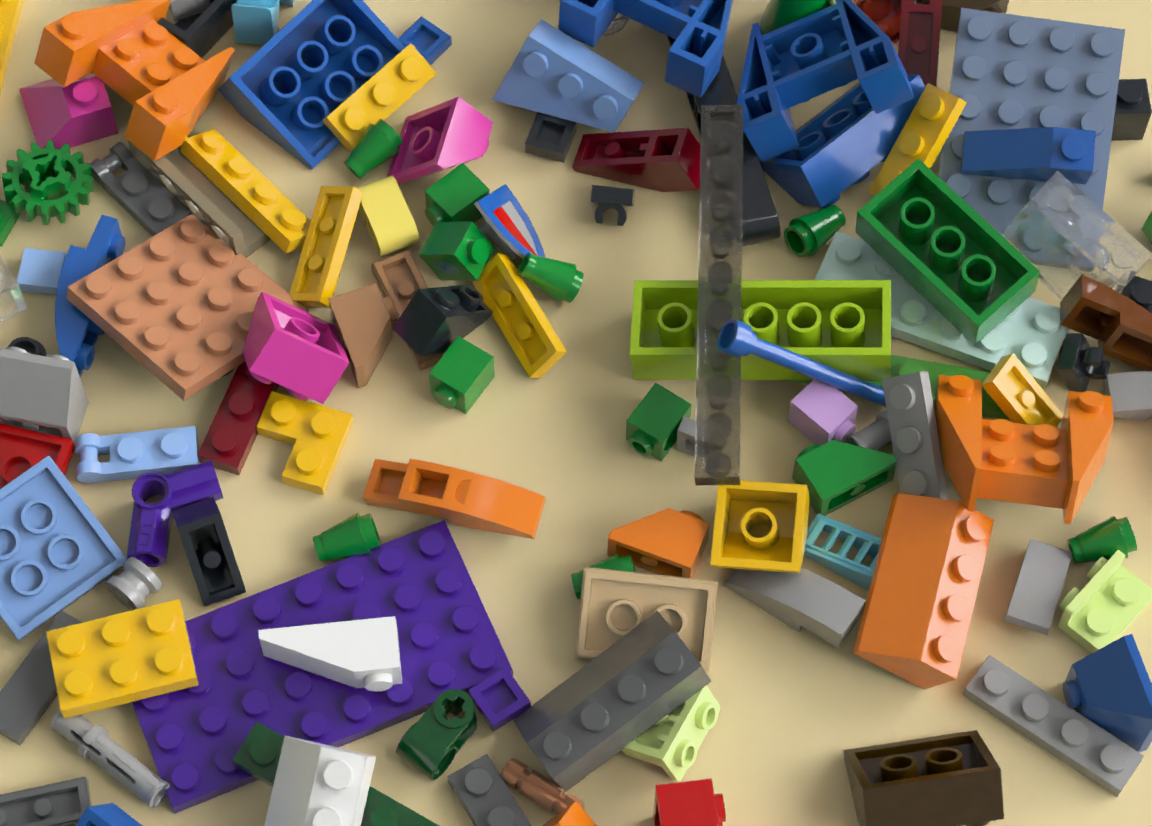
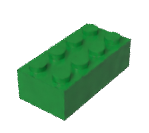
(946, 251)

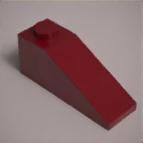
(647, 158)

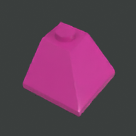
(69, 113)
(440, 140)

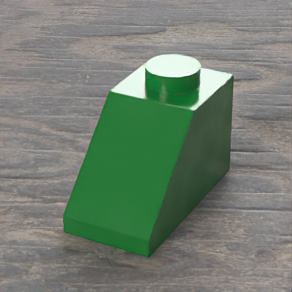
(841, 473)

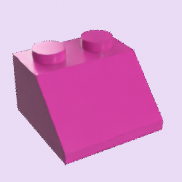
(294, 350)

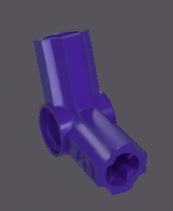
(152, 522)

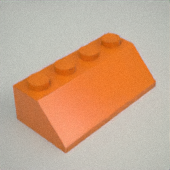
(924, 589)

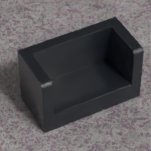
(204, 29)

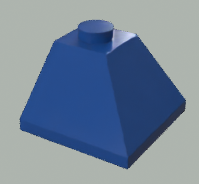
(1114, 692)

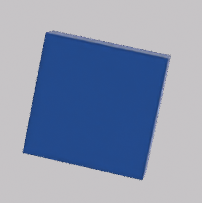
(427, 39)

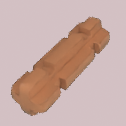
(537, 787)

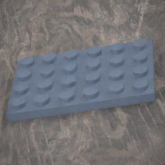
(1029, 76)

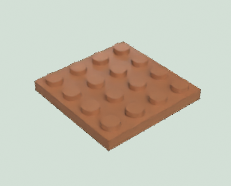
(178, 304)

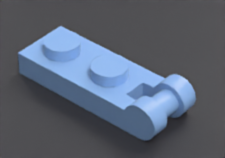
(136, 454)

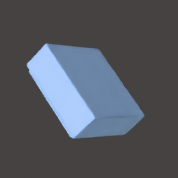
(40, 270)

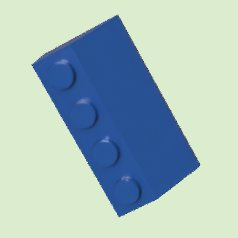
(840, 147)

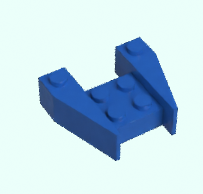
(695, 24)
(809, 60)

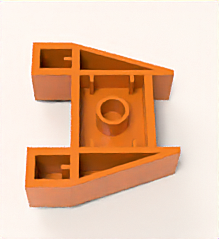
(140, 63)
(1021, 460)

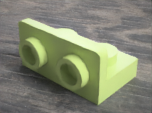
(1104, 605)
(677, 736)

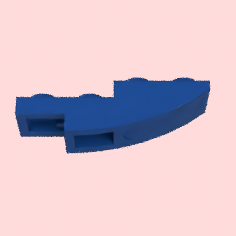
(74, 330)

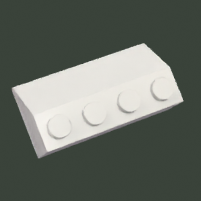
(319, 785)

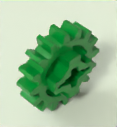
(48, 182)

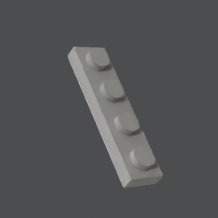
(1053, 725)

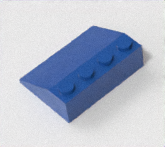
(309, 73)

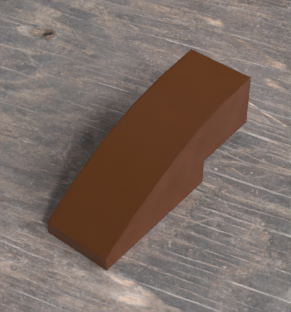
(1112, 319)

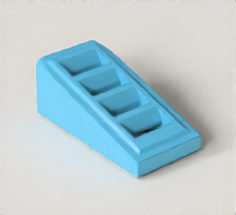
(852, 537)

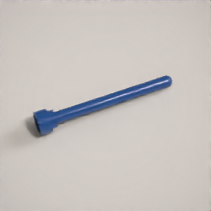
(739, 339)

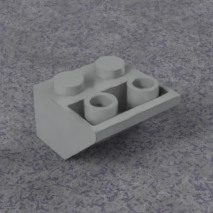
(41, 393)

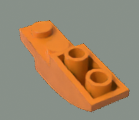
(455, 494)

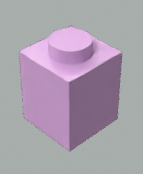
(823, 413)

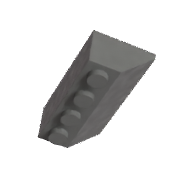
(611, 701)

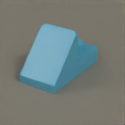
(255, 20)

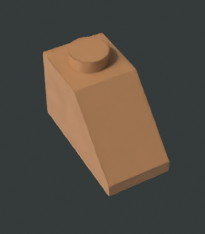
(363, 328)

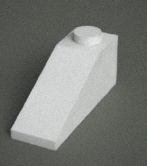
(348, 652)

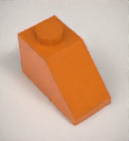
(663, 542)

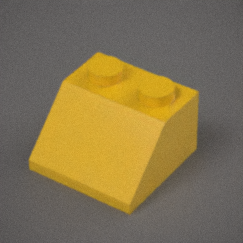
(760, 526)

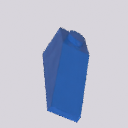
(1030, 153)

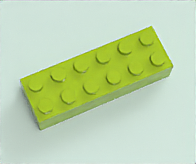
(824, 320)

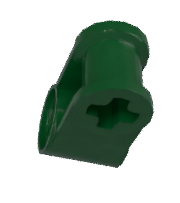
(433, 739)

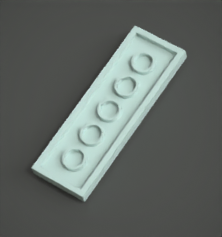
(1028, 332)

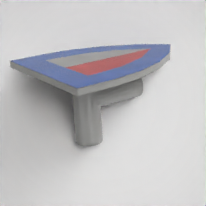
(508, 224)

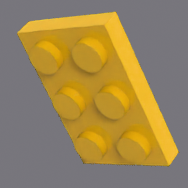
(121, 658)

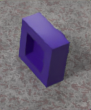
(499, 699)

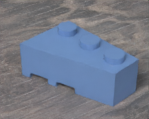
(568, 81)

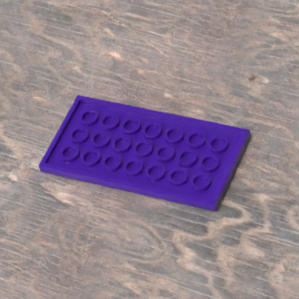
(442, 647)

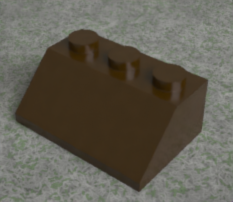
(926, 782)

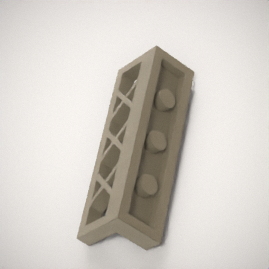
(204, 200)

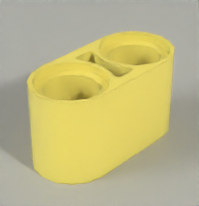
(387, 216)

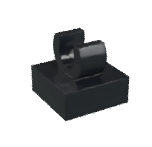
(612, 198)
(1081, 362)

